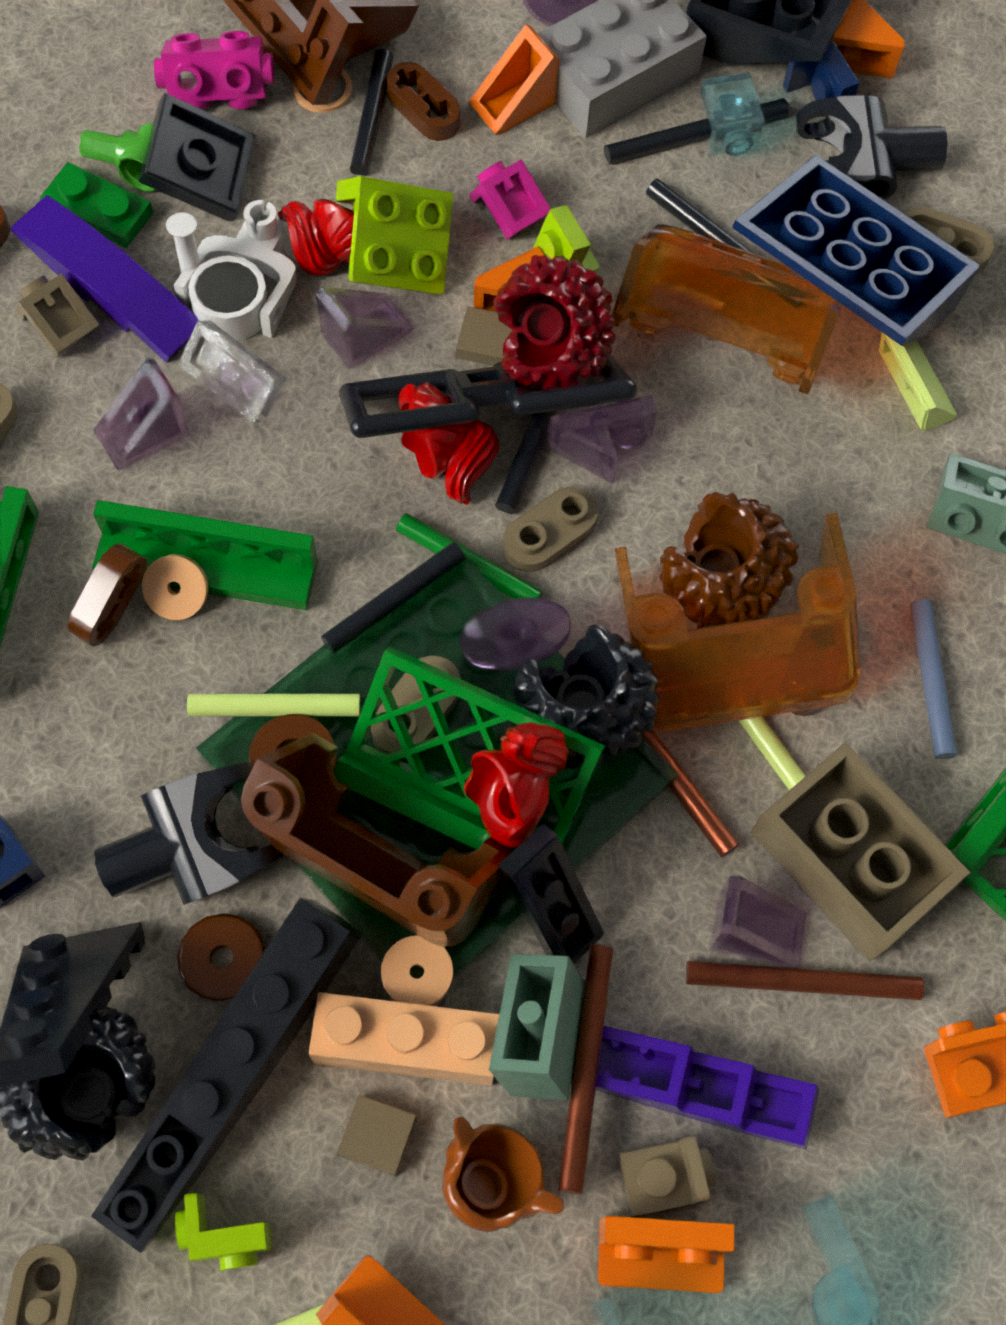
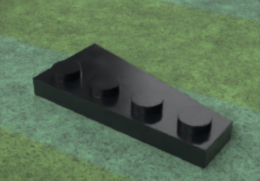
(54, 995)

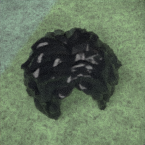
(599, 693)
(79, 1108)

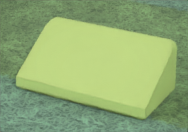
(917, 383)

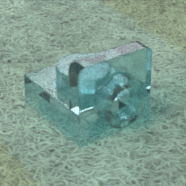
(732, 113)

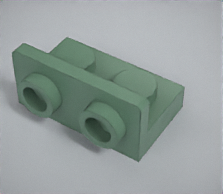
(971, 503)

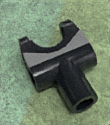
(868, 145)
(183, 841)

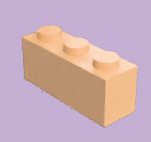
(403, 1038)

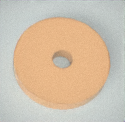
(159, 594)
(416, 952)

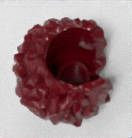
(556, 323)

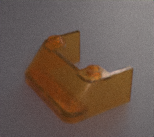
(728, 297)
(751, 664)

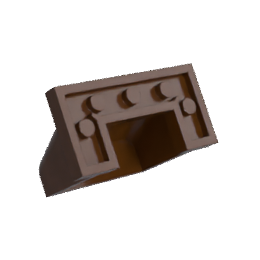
(319, 36)

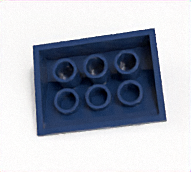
(859, 250)

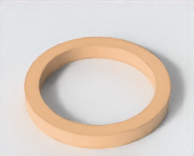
(326, 107)

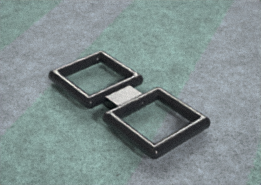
(469, 391)

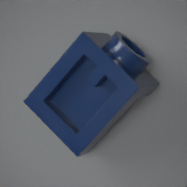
(827, 77)

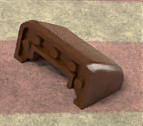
(296, 808)

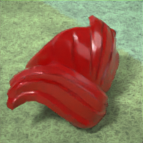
(320, 236)
(460, 449)
(514, 781)

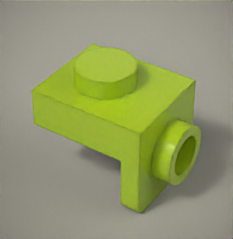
(564, 236)
(233, 1246)

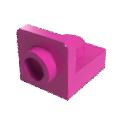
(511, 197)

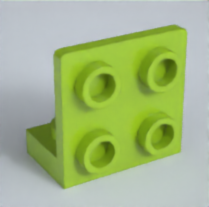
(397, 234)

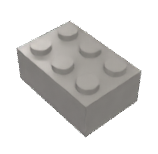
(621, 58)

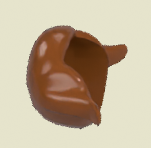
(479, 1189)

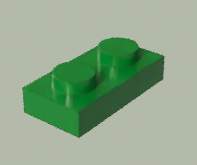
(99, 203)

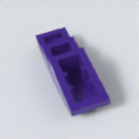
(106, 276)
(706, 1087)

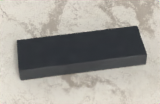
(551, 895)

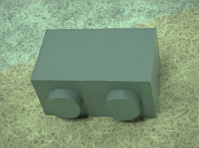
(538, 1027)

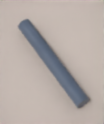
(933, 679)

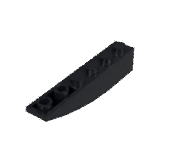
(227, 1071)

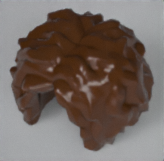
(731, 563)

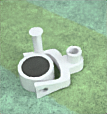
(226, 272)

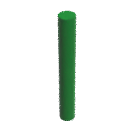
(436, 541)

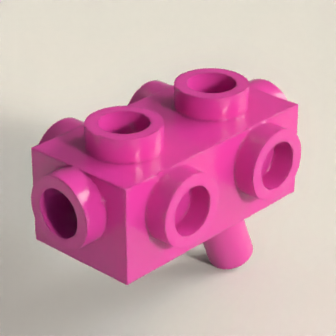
(224, 69)

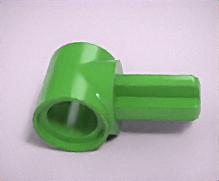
(124, 151)

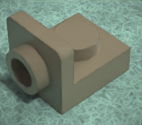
(56, 313)
(666, 1176)

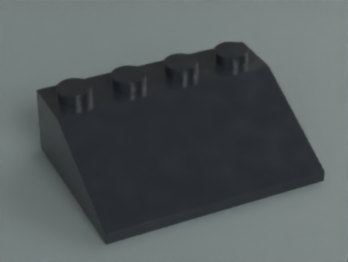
(767, 28)

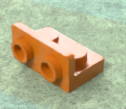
(969, 1066)
(663, 1254)

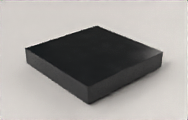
(197, 158)

